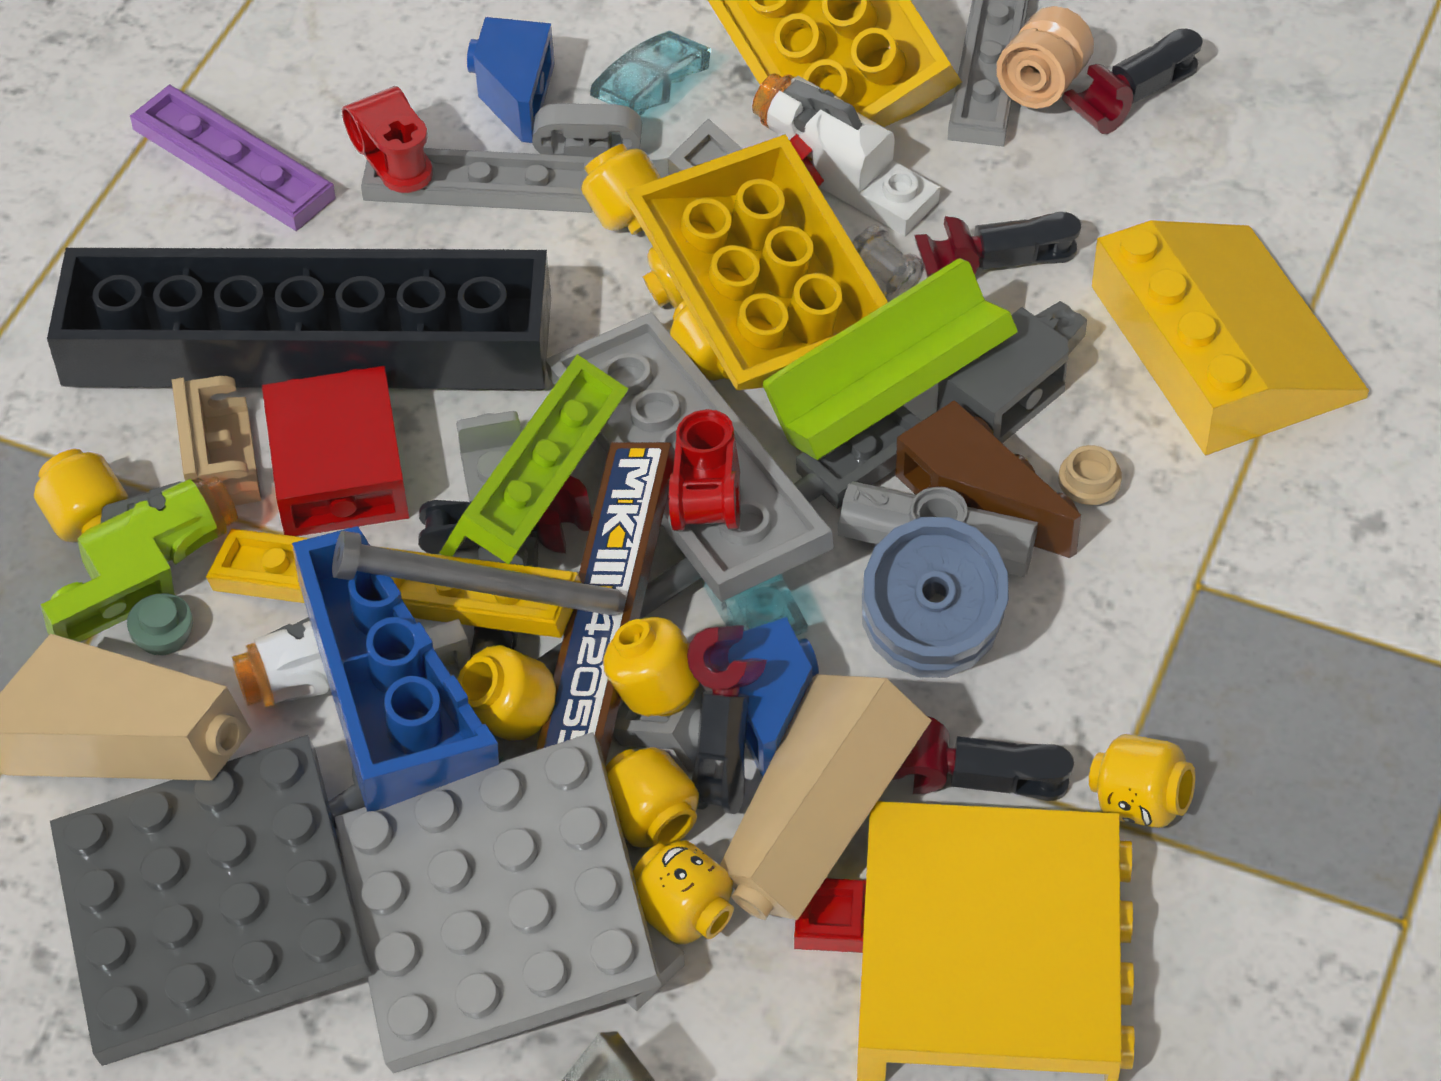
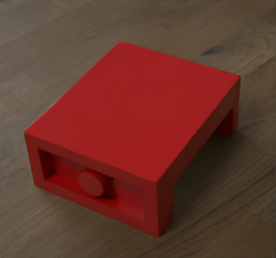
(334, 452)

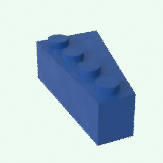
(391, 691)

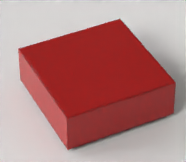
(833, 918)

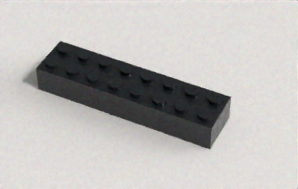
(301, 315)

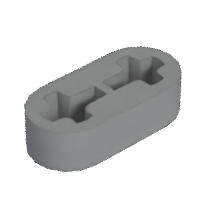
(585, 129)

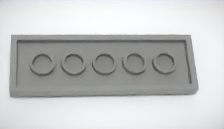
(664, 386)

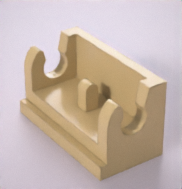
(216, 436)

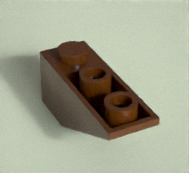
(965, 456)

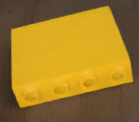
(995, 940)

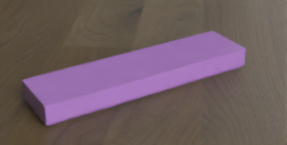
(233, 157)

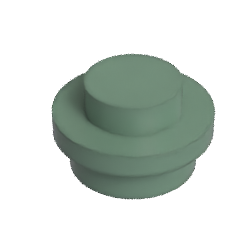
(160, 623)

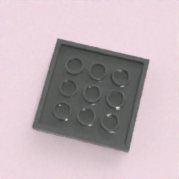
(207, 901)

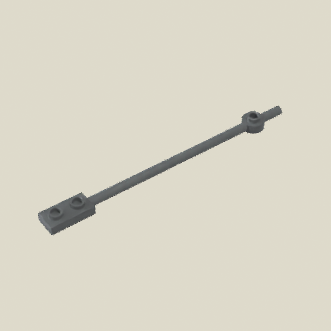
(860, 459)

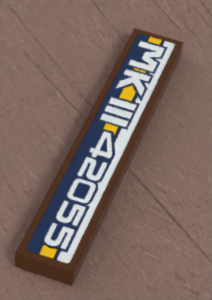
(618, 558)

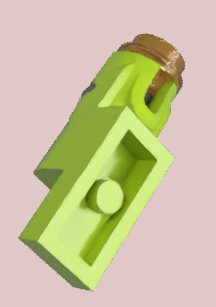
(132, 551)

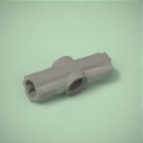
(874, 512)

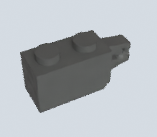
(1020, 373)

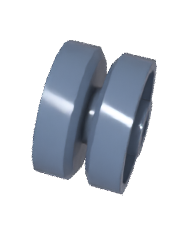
(908, 570)

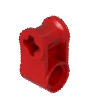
(390, 139)
(705, 472)

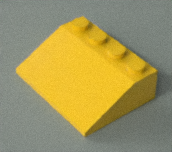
(859, 50)
(756, 257)
(1220, 330)

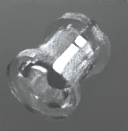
(888, 265)

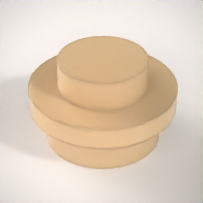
(1090, 475)

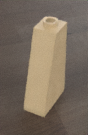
(113, 717)
(819, 790)

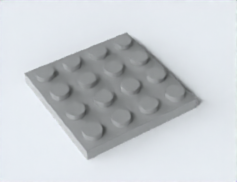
(496, 904)

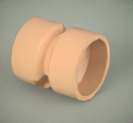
(1045, 57)

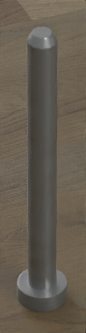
(354, 556)

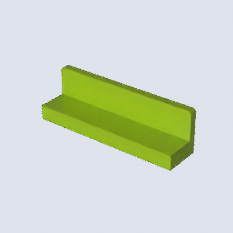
(886, 360)
(539, 461)

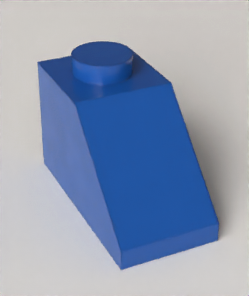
(513, 70)
(778, 689)

